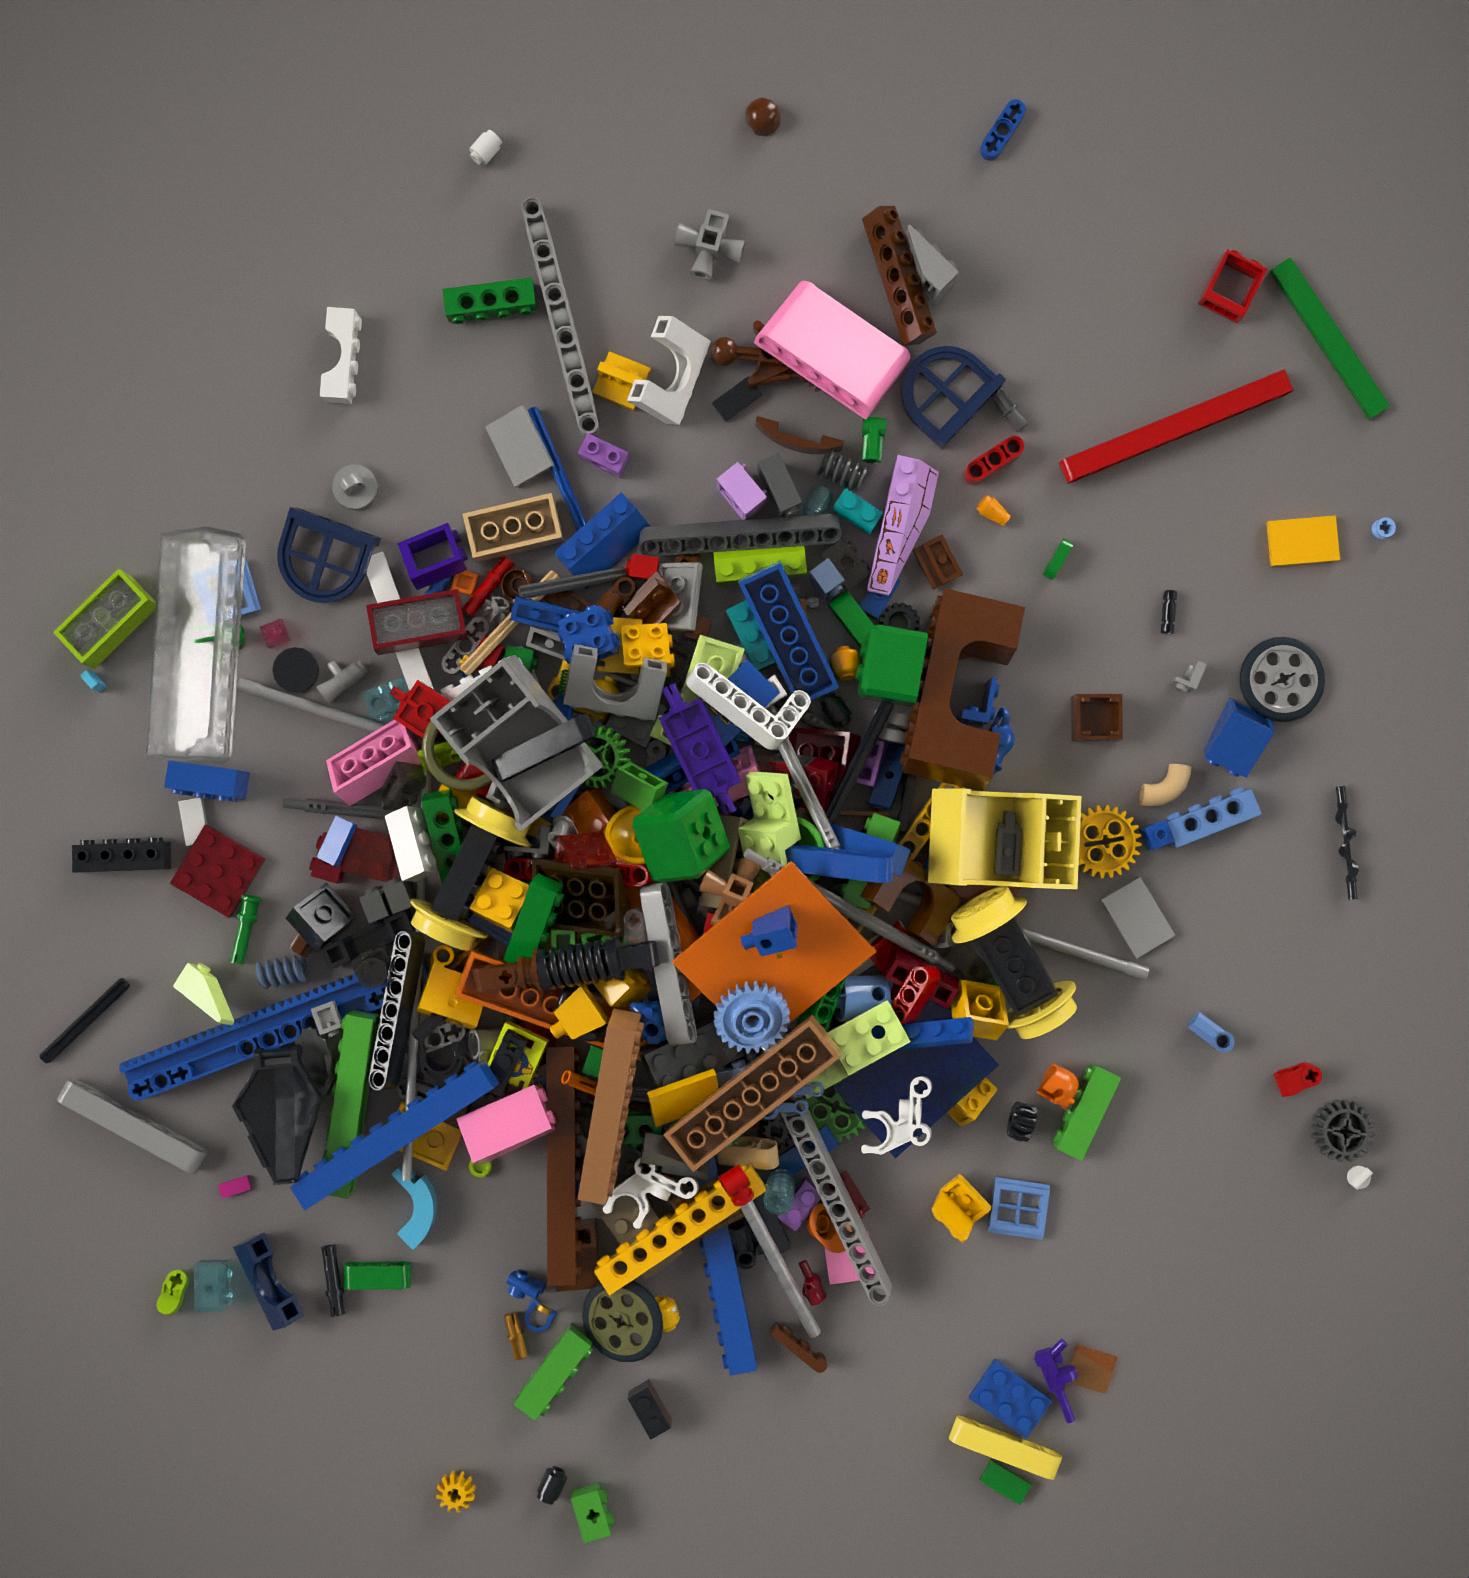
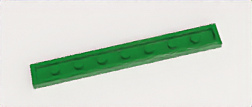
(1329, 338)

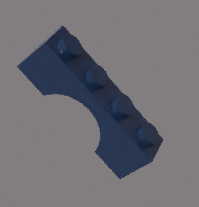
(277, 1303)

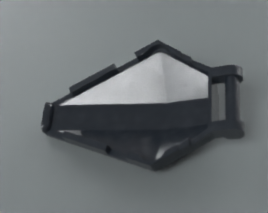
(279, 1112)

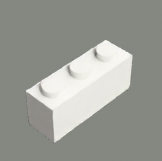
(411, 843)

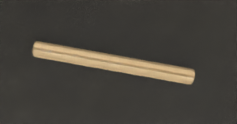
(497, 636)

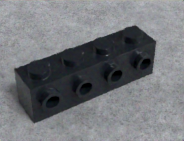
(121, 856)

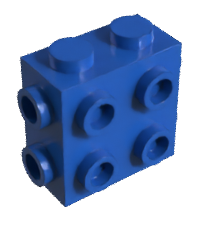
(589, 629)

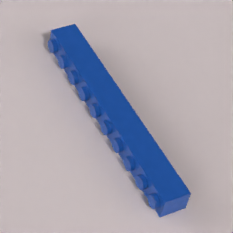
(395, 1134)
(728, 1295)

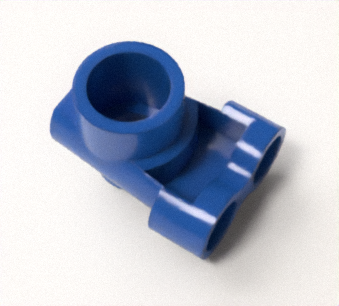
(522, 1284)

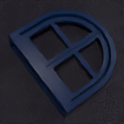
(966, 410)
(331, 529)

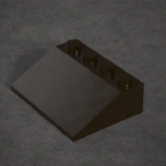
(592, 897)

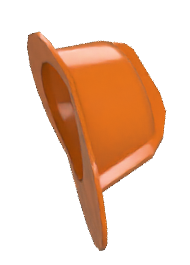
(822, 1228)

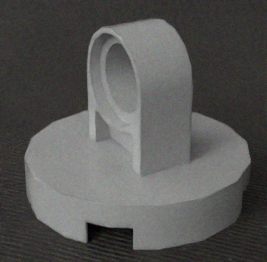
(355, 487)

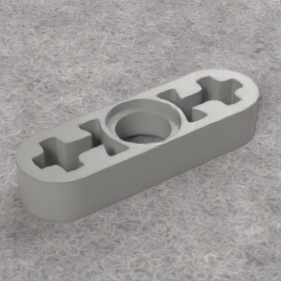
(456, 646)

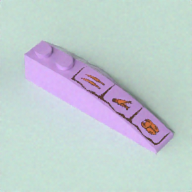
(903, 520)

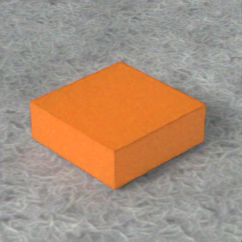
(465, 582)

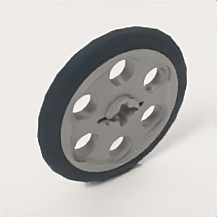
(1307, 696)

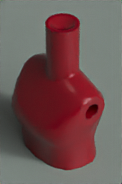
(812, 1285)

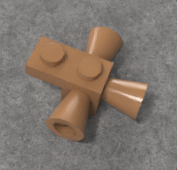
(734, 890)

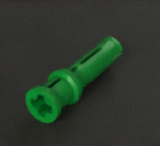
(246, 919)

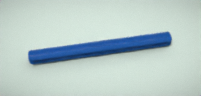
(558, 471)

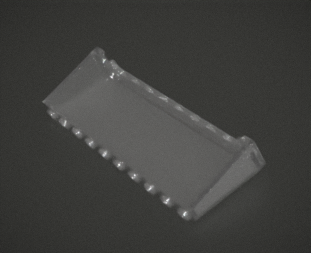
(191, 681)

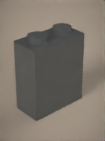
(779, 486)

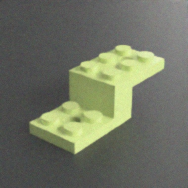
(774, 820)
(859, 1045)

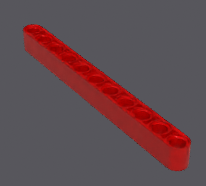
(1176, 426)

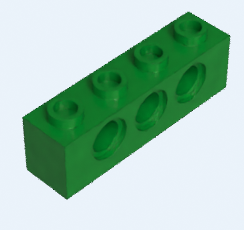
(456, 297)
(436, 803)

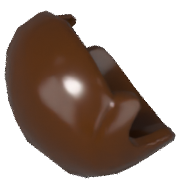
(763, 116)
(513, 580)

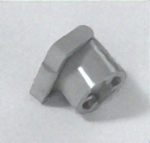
(481, 1043)

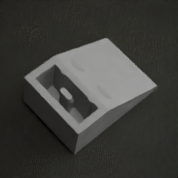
(935, 272)

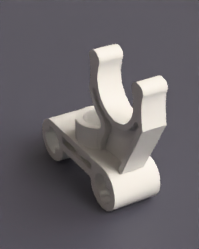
(903, 1130)
(653, 1183)

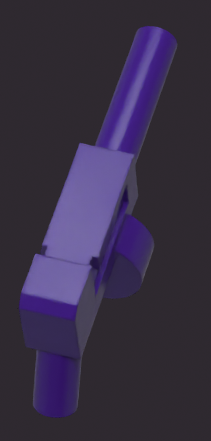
(1055, 1376)

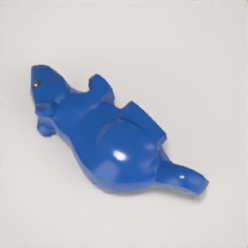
(1007, 736)

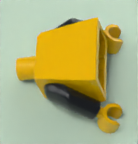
(579, 1015)

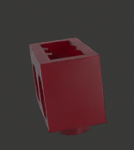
(823, 778)

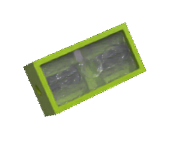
(106, 619)

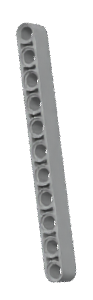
(839, 1196)

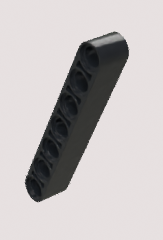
(397, 1010)

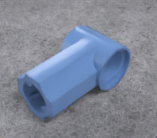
(1210, 1032)

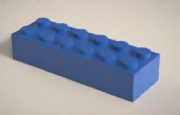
(788, 631)

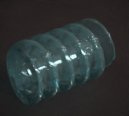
(780, 1191)

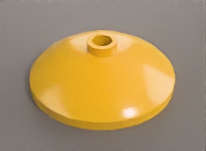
(622, 836)

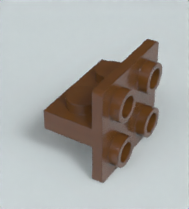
(653, 601)

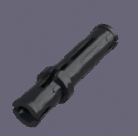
(334, 1289)

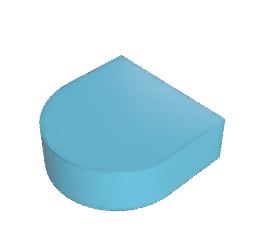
(93, 680)

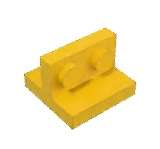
(617, 378)

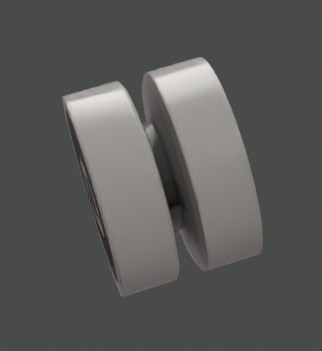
(893, 729)

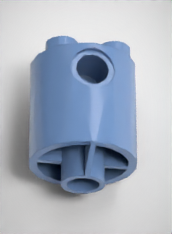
(861, 995)

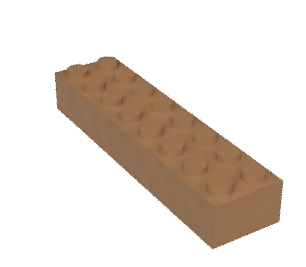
(753, 1093)
(611, 1106)

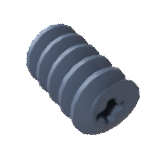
(281, 973)

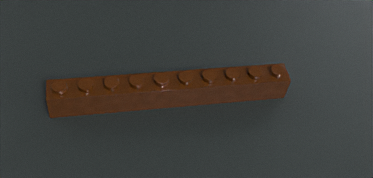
(562, 1170)

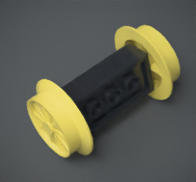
(447, 916)
(1034, 998)

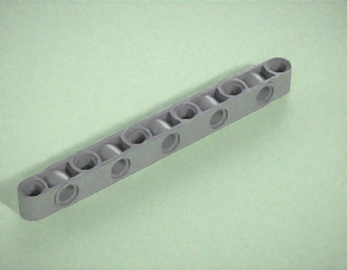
(560, 316)

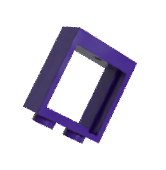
(440, 570)

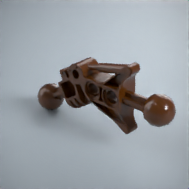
(725, 352)

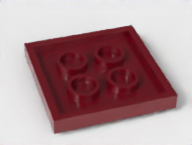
(217, 871)

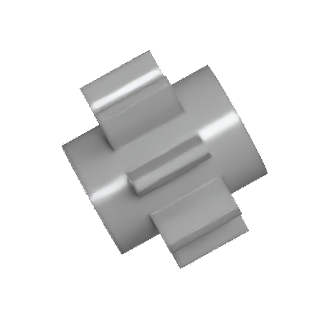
(496, 609)

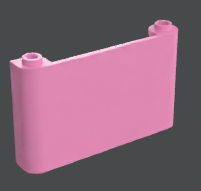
(833, 348)

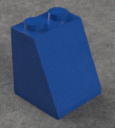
(1238, 739)

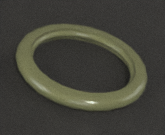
(438, 772)

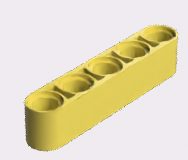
(1005, 1447)

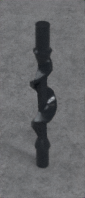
(1344, 850)

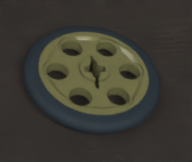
(602, 1336)

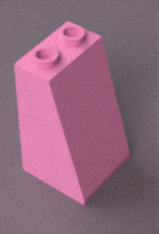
(506, 1124)

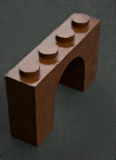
(936, 904)

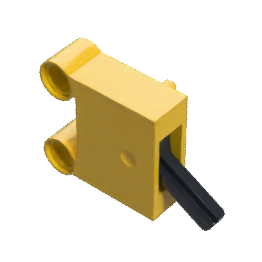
(439, 998)

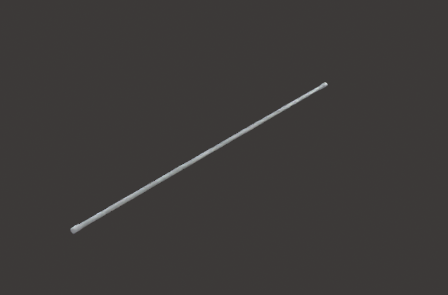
(256, 689)

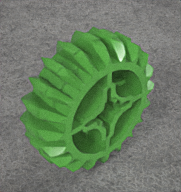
(612, 744)

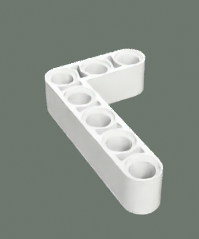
(726, 697)

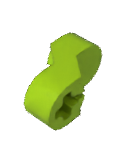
(172, 1293)

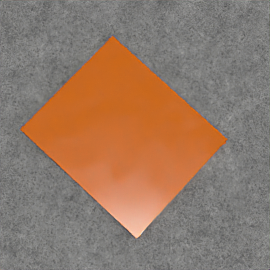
(823, 957)

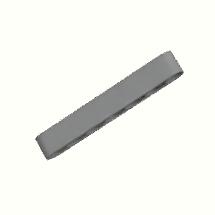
(670, 981)
(131, 1125)

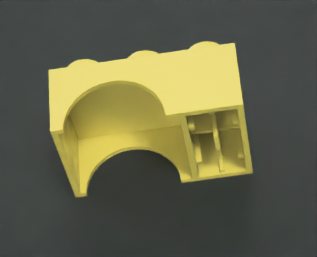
(965, 838)

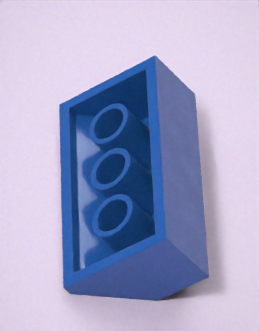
(603, 538)

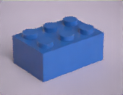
(206, 781)

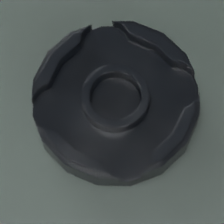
(295, 669)

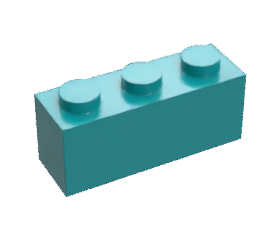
(750, 636)

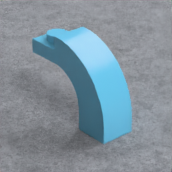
(424, 1210)

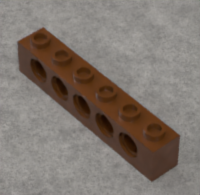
(899, 275)

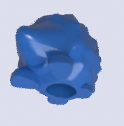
(653, 1022)

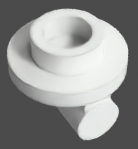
(1359, 1177)

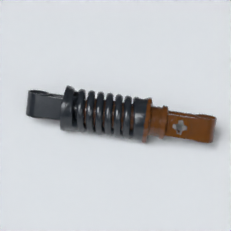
(569, 966)

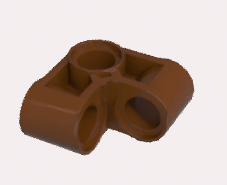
(615, 600)

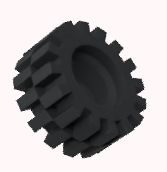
(903, 610)

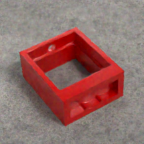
(1223, 305)

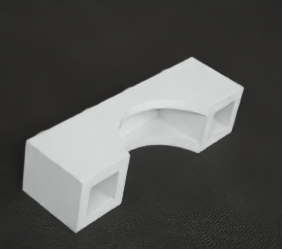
(338, 383)

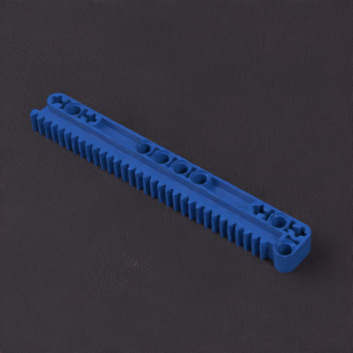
(226, 1043)

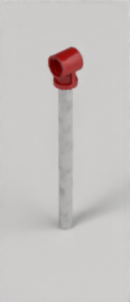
(736, 1186)

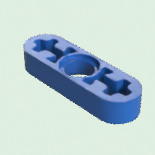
(1002, 120)

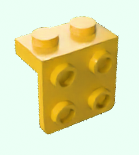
(649, 642)
(959, 1207)

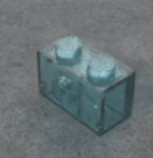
(212, 1285)

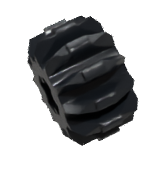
(1022, 1121)
(767, 1129)

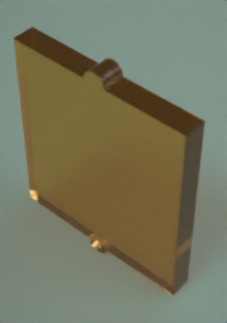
(1093, 1368)

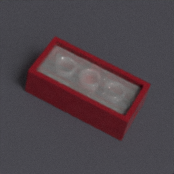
(417, 622)

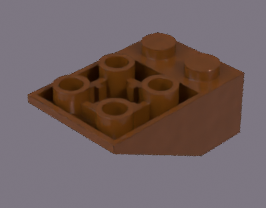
(588, 1258)

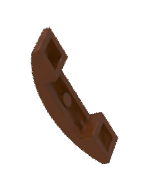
(770, 427)

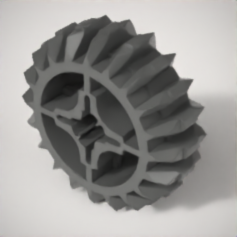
(1342, 1140)

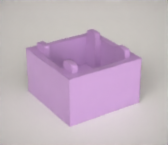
(741, 491)

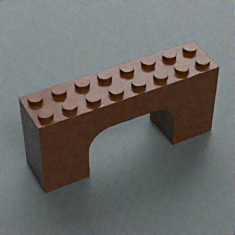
(936, 741)

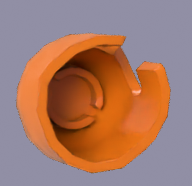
(1059, 1086)

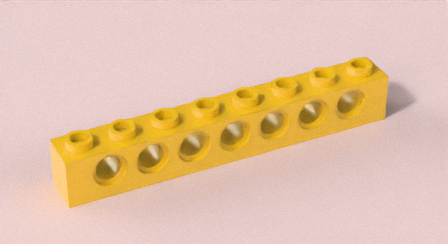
(614, 1279)

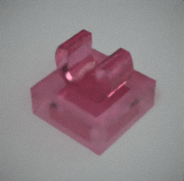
(275, 633)

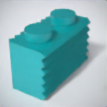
(857, 511)

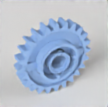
(745, 1001)

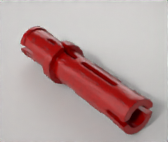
(488, 586)

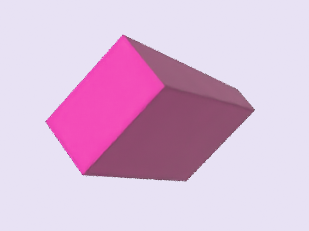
(235, 1186)

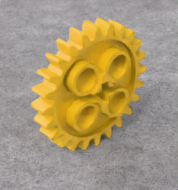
(1107, 861)

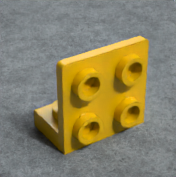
(973, 1103)

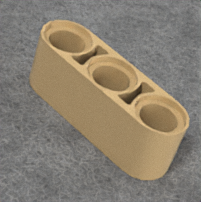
(755, 1150)

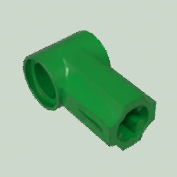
(873, 432)

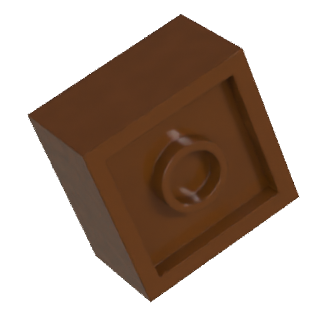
(1096, 717)

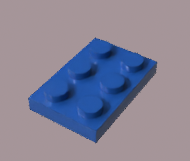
(1010, 1398)

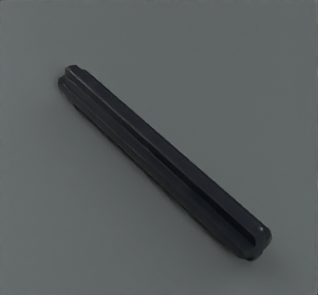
(84, 1020)

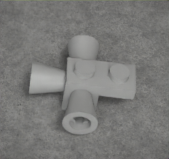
(709, 243)

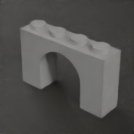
(638, 702)

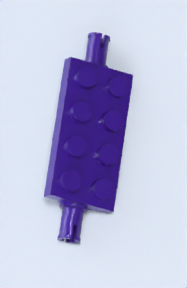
(699, 748)

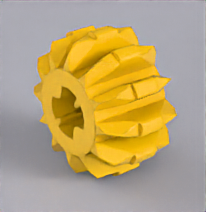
(447, 1495)

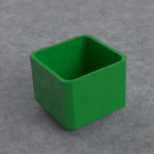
(891, 665)
(681, 835)

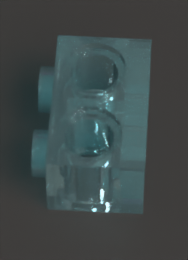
(383, 691)

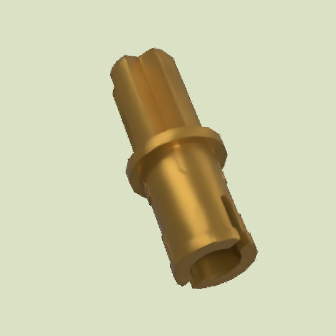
(515, 1336)

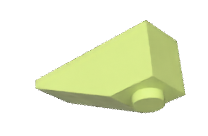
(204, 991)

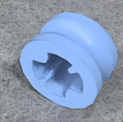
(1387, 522)

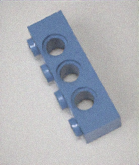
(1245, 806)

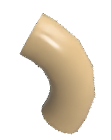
(1168, 789)

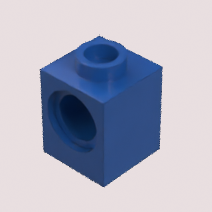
(1157, 834)

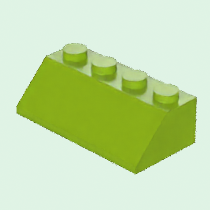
(734, 565)

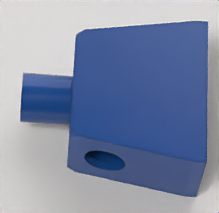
(772, 932)

